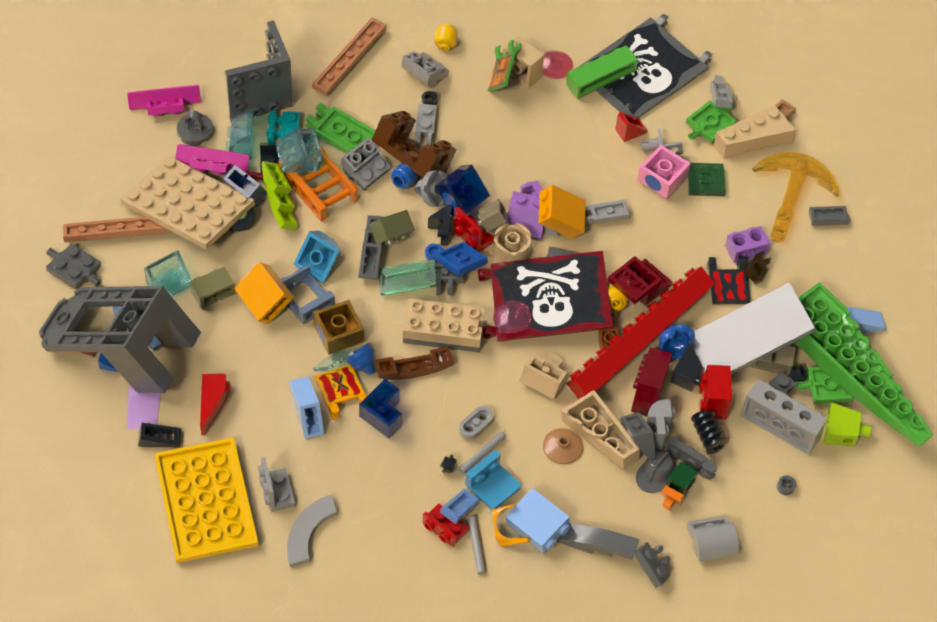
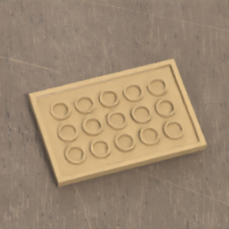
(187, 202)

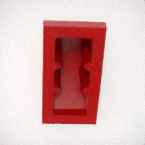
(629, 127)

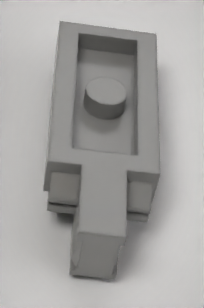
(721, 93)

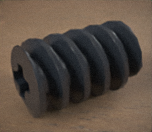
(709, 431)

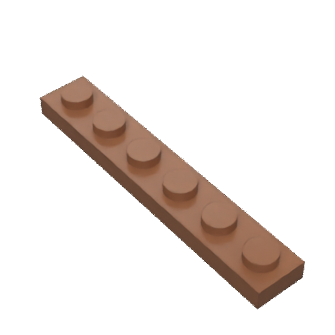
(349, 56)
(111, 229)

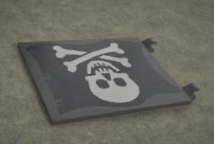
(661, 68)

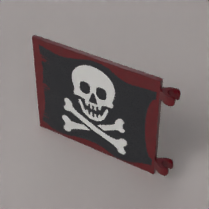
(561, 292)

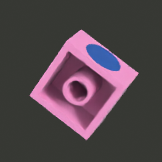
(663, 171)

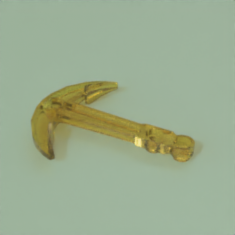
(799, 170)

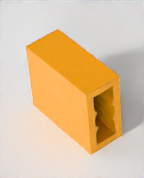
(562, 211)
(264, 292)

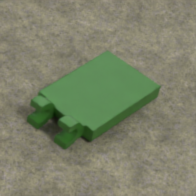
(338, 128)

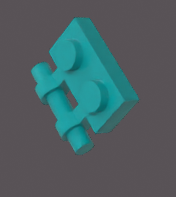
(289, 122)

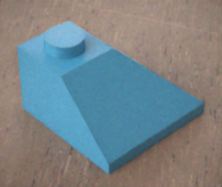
(319, 253)

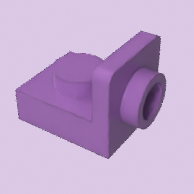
(531, 188)

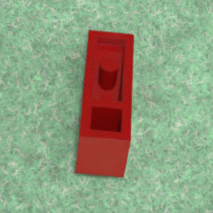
(213, 397)

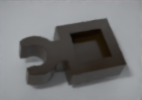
(755, 268)

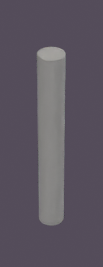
(482, 452)
(476, 545)

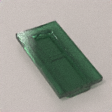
(407, 277)

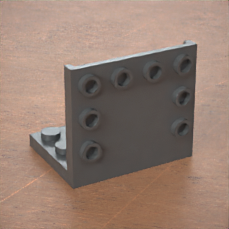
(262, 84)

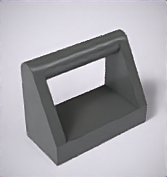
(640, 433)

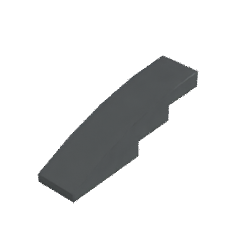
(370, 253)
(600, 540)

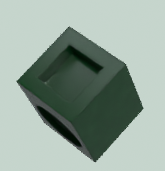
(682, 478)

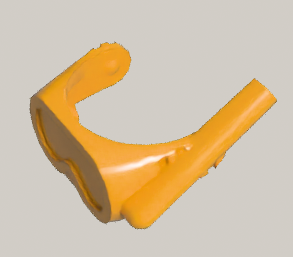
(502, 540)

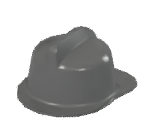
(654, 473)

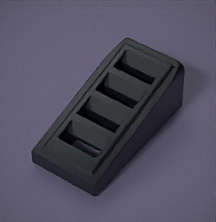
(151, 441)

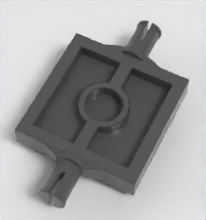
(73, 266)

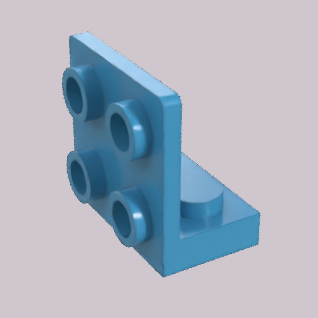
(491, 481)

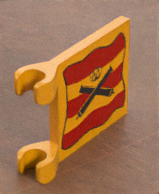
(339, 387)

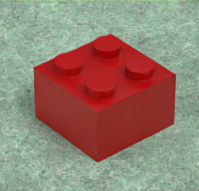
(716, 390)

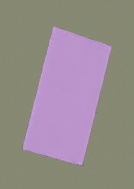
(142, 408)

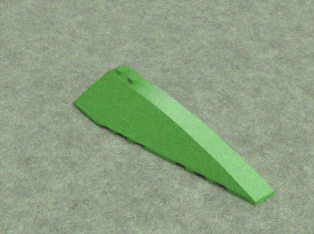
(855, 366)

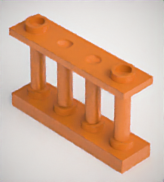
(309, 195)

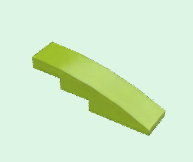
(277, 192)

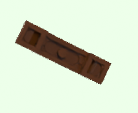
(415, 366)

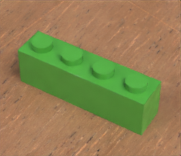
(601, 71)

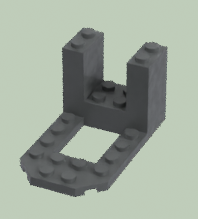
(143, 314)

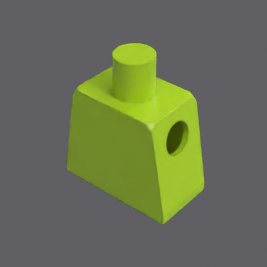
(844, 426)

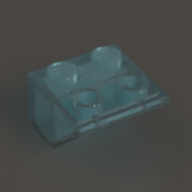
(300, 151)

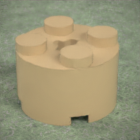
(511, 243)

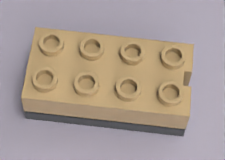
(443, 325)

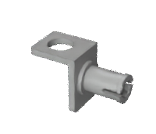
(653, 144)

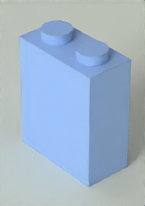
(539, 520)

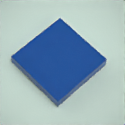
(461, 258)

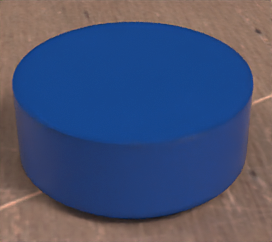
(431, 250)

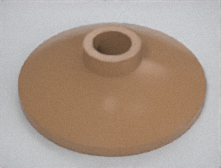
(560, 452)

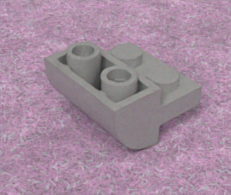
(424, 68)
(364, 163)
(660, 421)
(713, 538)

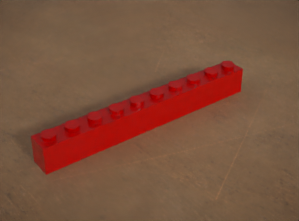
(640, 333)

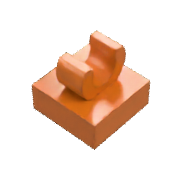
(672, 497)

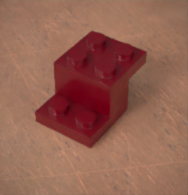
(639, 281)

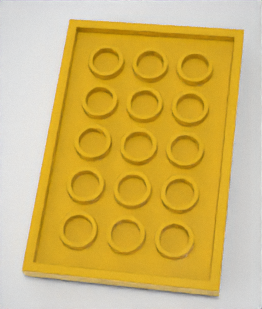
(205, 500)

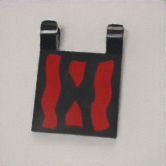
(730, 284)

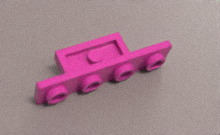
(164, 99)
(211, 159)

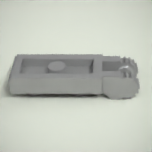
(425, 123)
(606, 212)

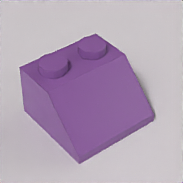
(525, 211)

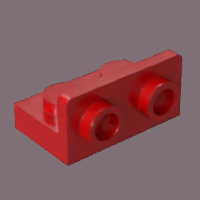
(445, 529)

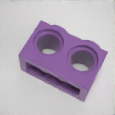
(747, 243)

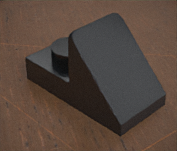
(268, 153)
(441, 221)

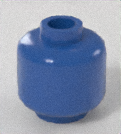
(403, 176)

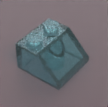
(241, 133)

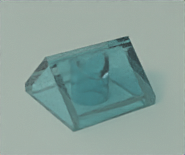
(169, 273)

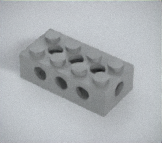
(781, 423)

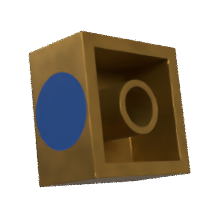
(338, 327)

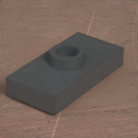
(828, 215)

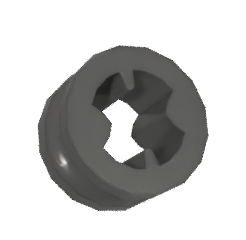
(785, 480)

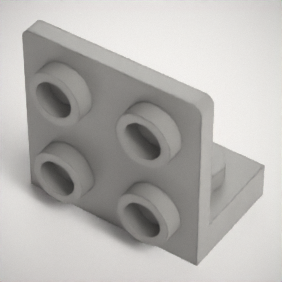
(276, 487)

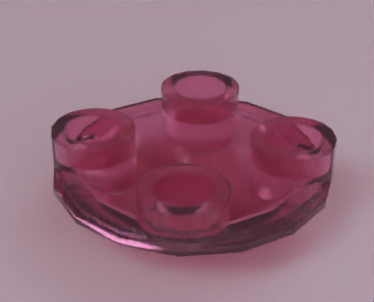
(512, 317)

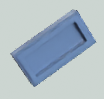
(460, 506)

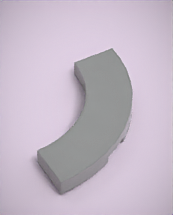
(304, 526)

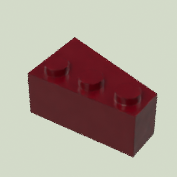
(651, 380)

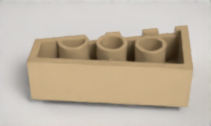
(754, 133)
(600, 428)

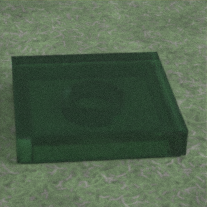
(706, 179)

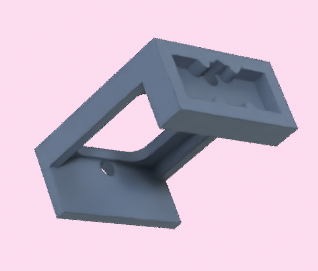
(324, 299)

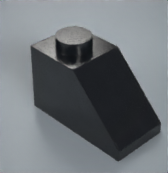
(687, 370)

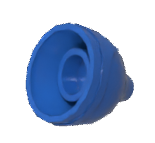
(363, 359)

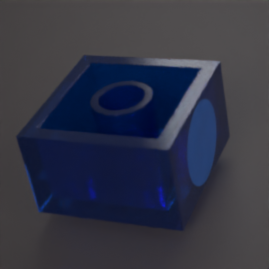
(463, 189)

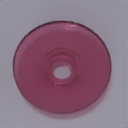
(556, 64)

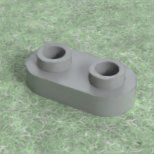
(473, 423)

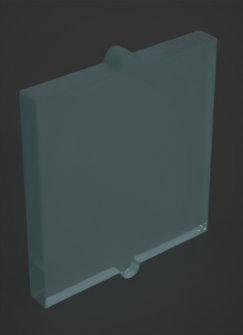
(333, 360)

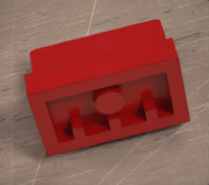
(470, 231)

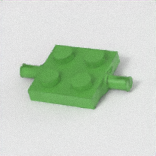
(709, 120)
(824, 388)

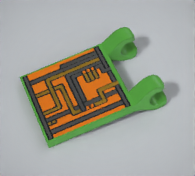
(502, 66)

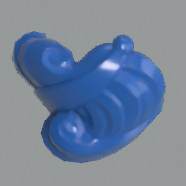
(675, 339)

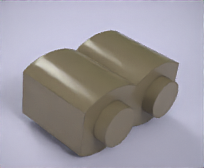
(492, 216)

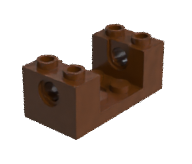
(393, 136)

